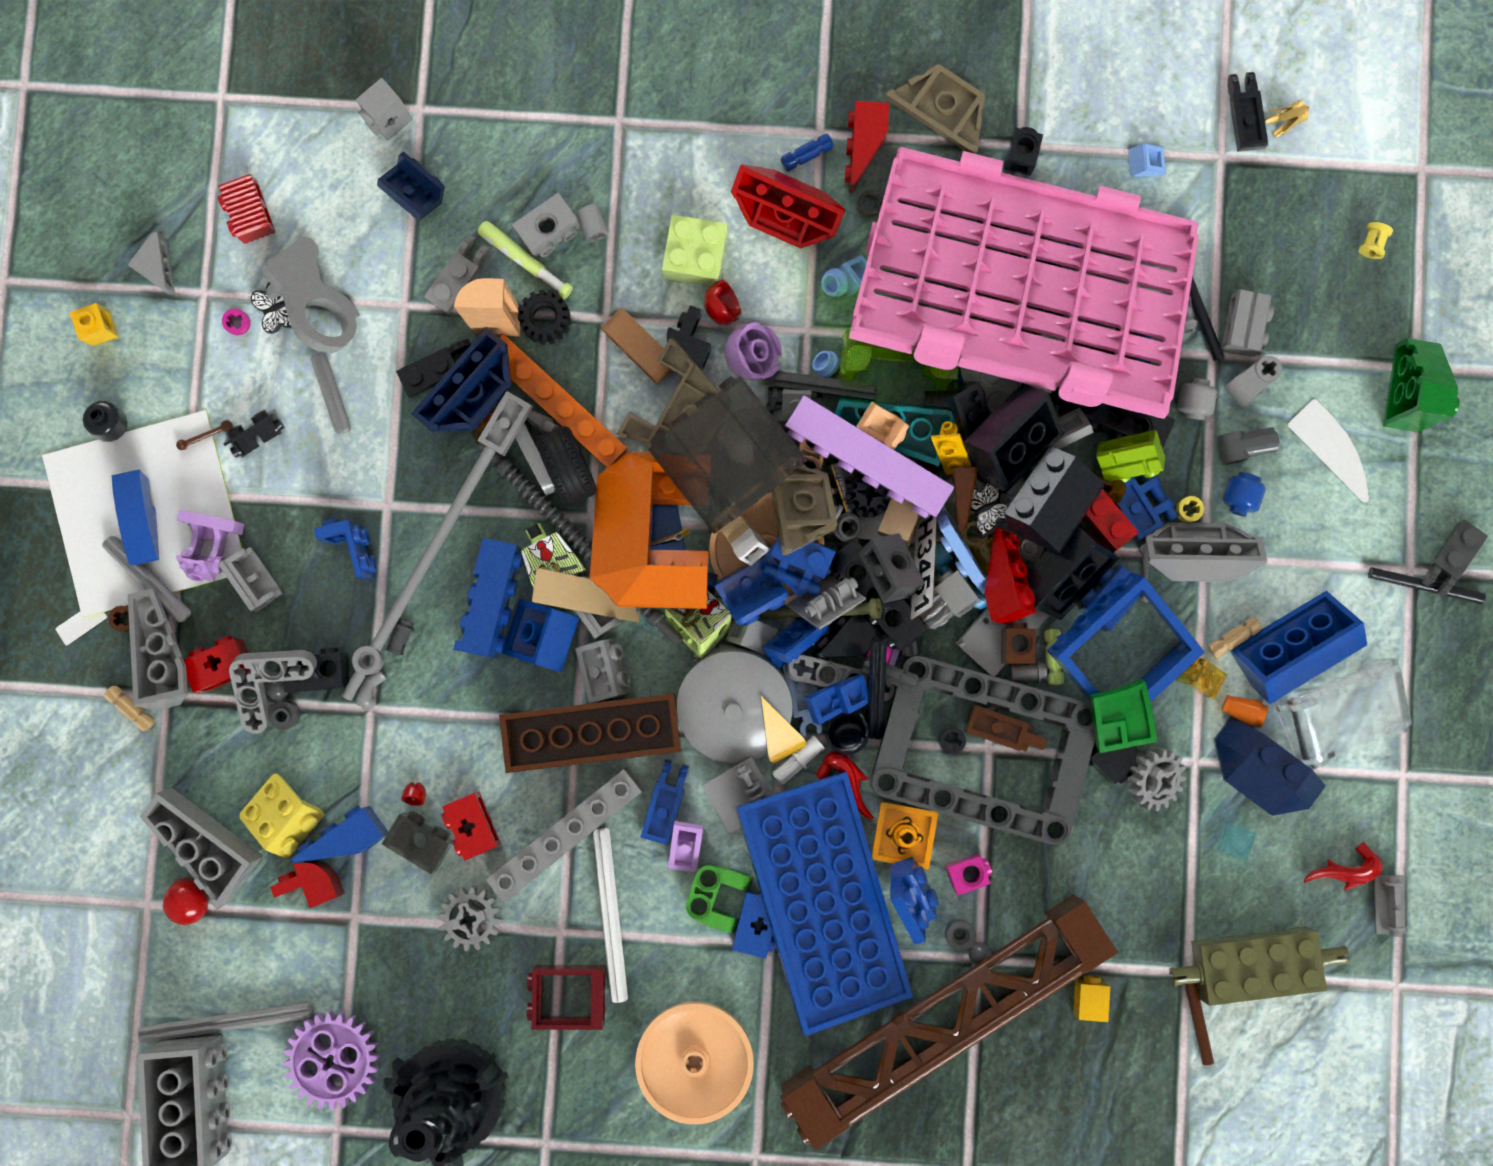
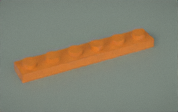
(563, 407)

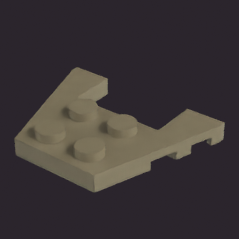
(690, 389)

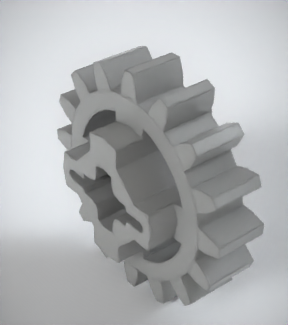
(1156, 778)
(474, 929)

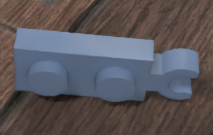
(798, 692)

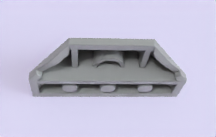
(1204, 552)

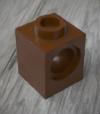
(1009, 654)

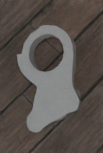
(297, 278)

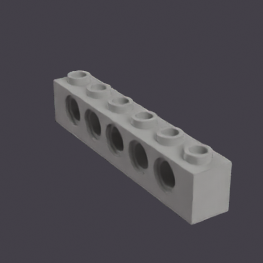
(564, 835)

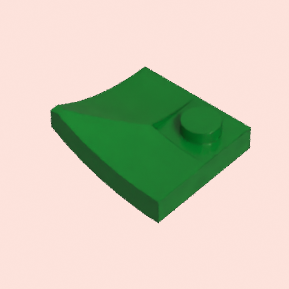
(1123, 717)

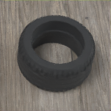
(566, 465)

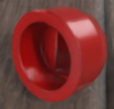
(414, 794)

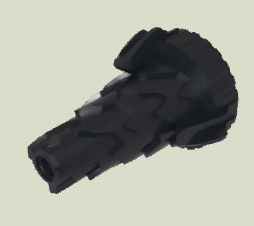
(444, 1101)

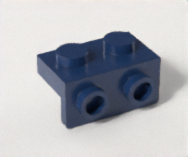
(412, 187)

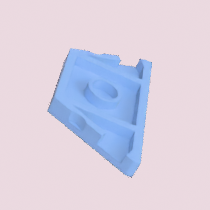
(954, 542)

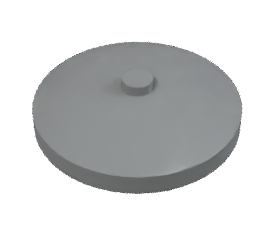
(723, 704)

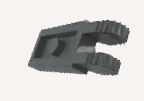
(1455, 556)

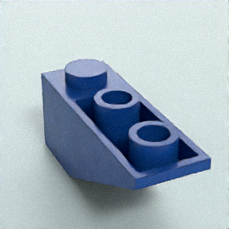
(353, 836)

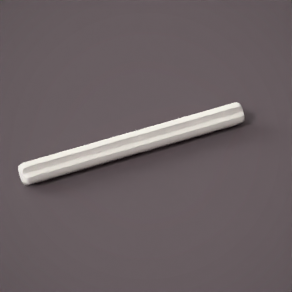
(610, 915)

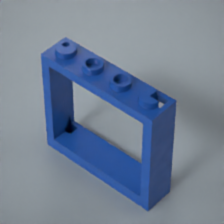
(1107, 607)

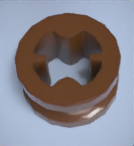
(114, 618)

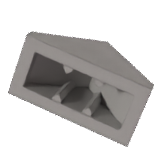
(154, 262)

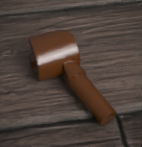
(1116, 489)

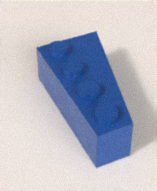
(490, 599)

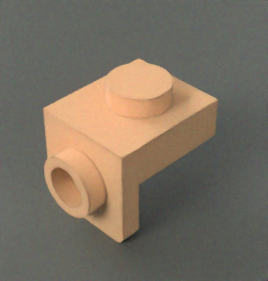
(883, 425)

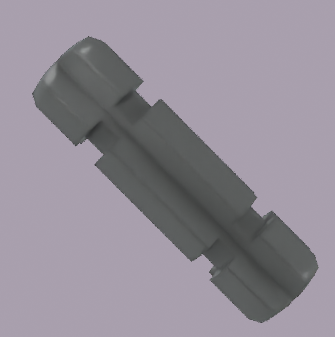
(896, 676)

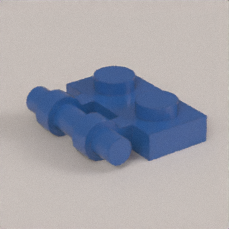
(1139, 509)
(812, 558)

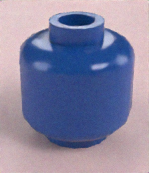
(1244, 494)

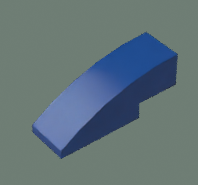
(136, 516)

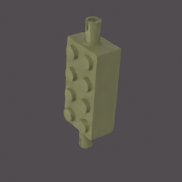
(1259, 965)

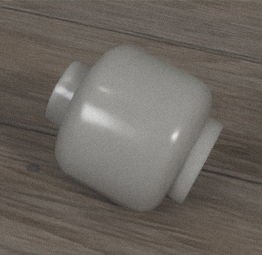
(1197, 399)

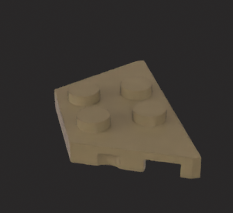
(944, 105)
(803, 508)

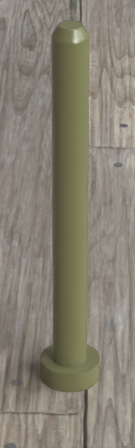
(873, 608)

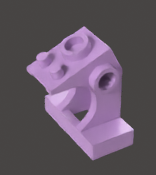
(209, 528)

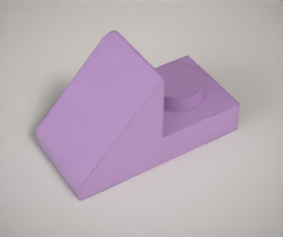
(685, 846)

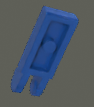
(664, 806)

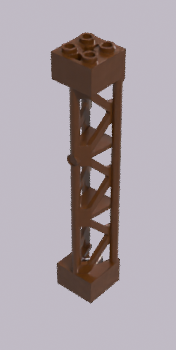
(806, 1093)

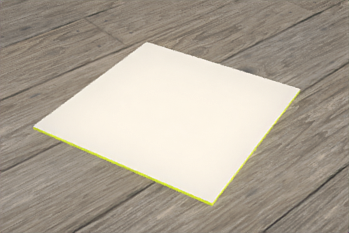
(177, 481)

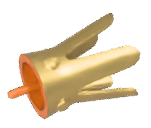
(1295, 113)

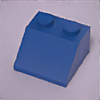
(540, 635)

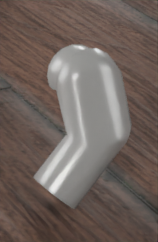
(364, 693)

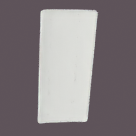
(77, 626)

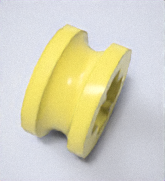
(1198, 504)

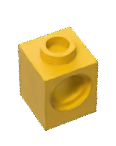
(94, 324)
(1091, 999)

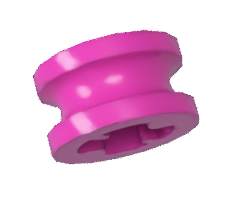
(226, 320)

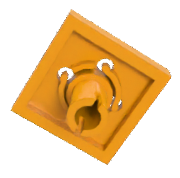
(904, 835)

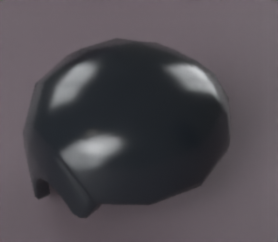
(847, 733)

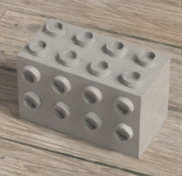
(184, 1102)

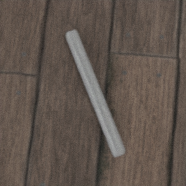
(225, 1022)

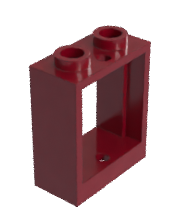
(598, 992)

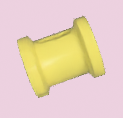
(1381, 232)

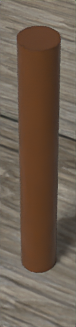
(1199, 1024)

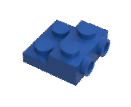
(913, 898)

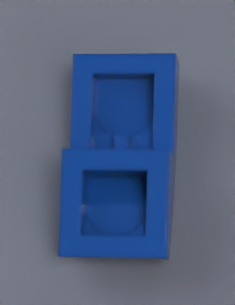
(836, 698)

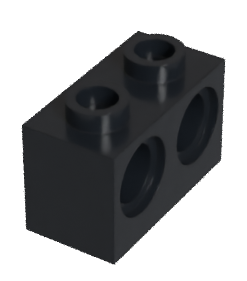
(319, 678)

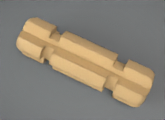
(1235, 637)
(126, 707)

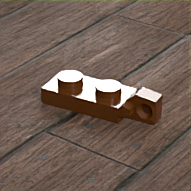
(1002, 729)

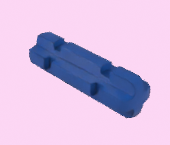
(807, 152)

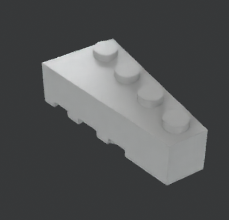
(202, 845)

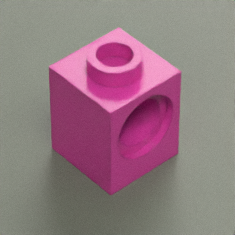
(955, 873)

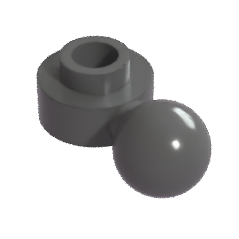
(276, 691)
(977, 950)

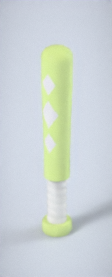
(520, 256)

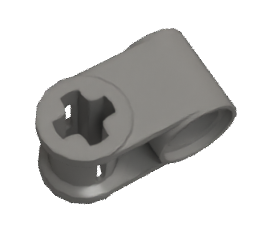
(1251, 382)

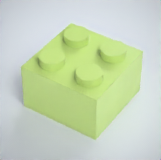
(695, 250)

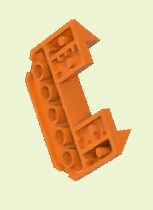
(622, 540)

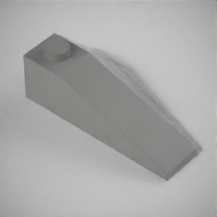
(156, 661)

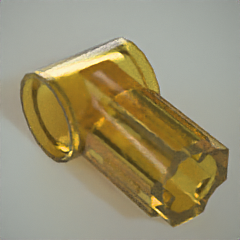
(980, 549)

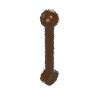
(225, 426)

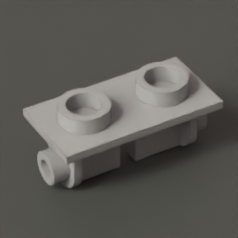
(1389, 905)

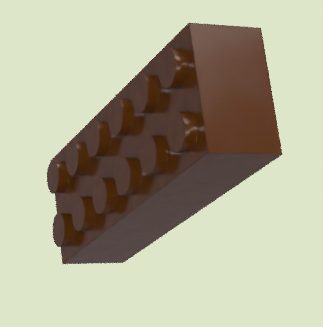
(590, 733)

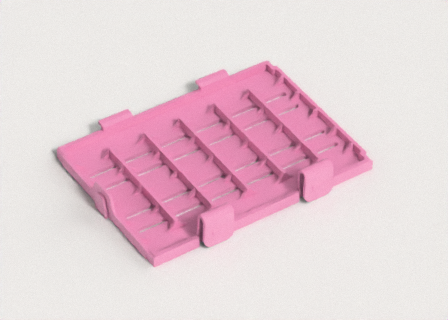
(1102, 222)

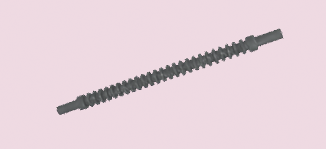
(505, 468)

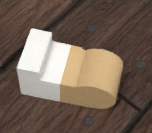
(745, 539)

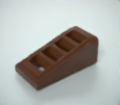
(964, 485)

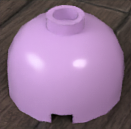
(753, 352)

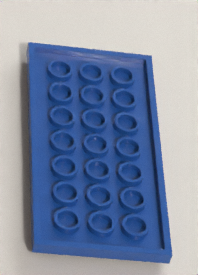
(824, 903)

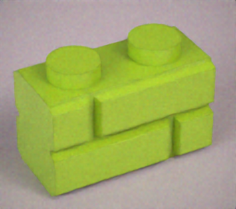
(1131, 456)

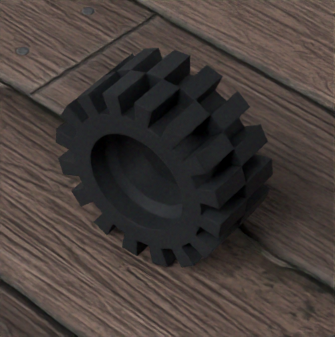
(538, 301)

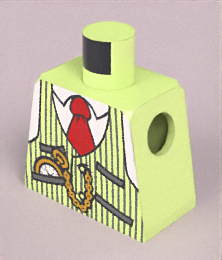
(549, 554)
(701, 627)

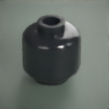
(105, 421)

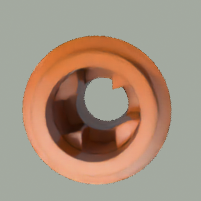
(1245, 710)

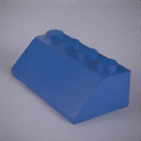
(1300, 646)

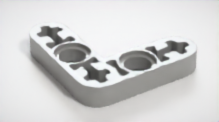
(260, 673)

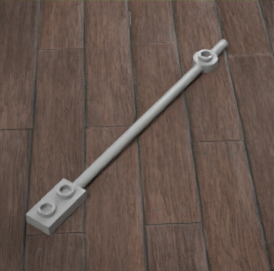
(497, 437)

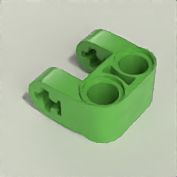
(711, 916)

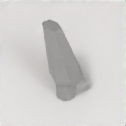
(541, 422)

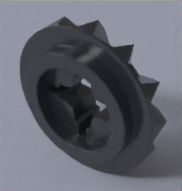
(857, 501)

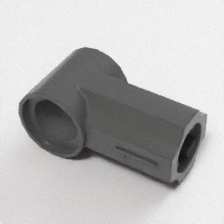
(1240, 446)

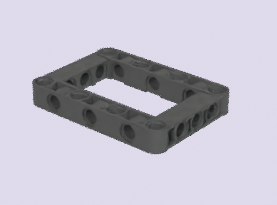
(1067, 770)

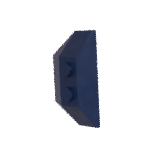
(468, 388)
(1265, 770)

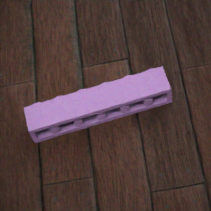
(869, 457)

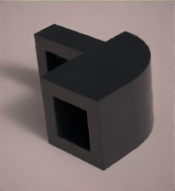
(694, 347)

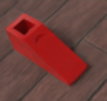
(869, 133)
(1006, 583)

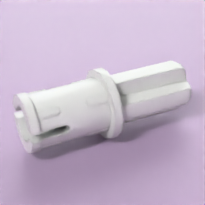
(798, 760)

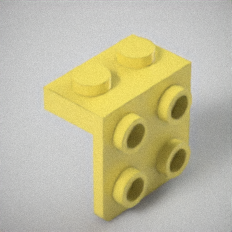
(280, 817)

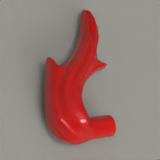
(844, 763)
(1351, 876)

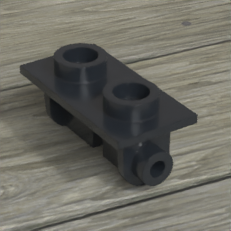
(243, 438)

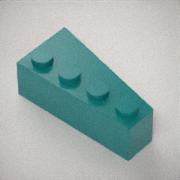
(922, 421)

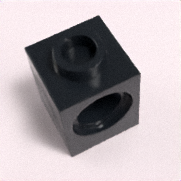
(1023, 162)

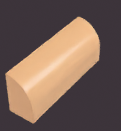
(489, 305)

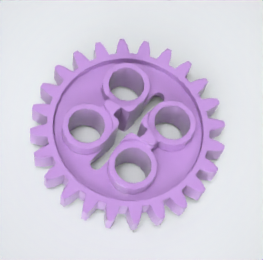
(320, 1085)

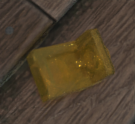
(1203, 678)

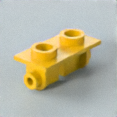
(951, 448)

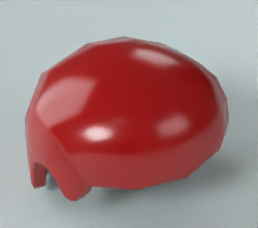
(721, 303)
(185, 902)

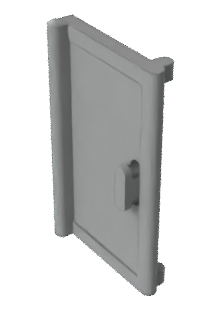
(983, 639)

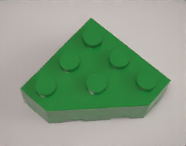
(1420, 387)

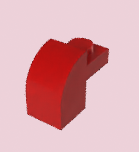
(316, 879)

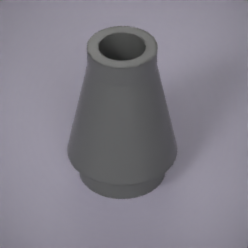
(848, 527)

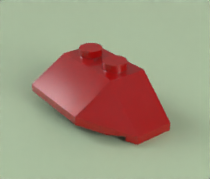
(786, 206)

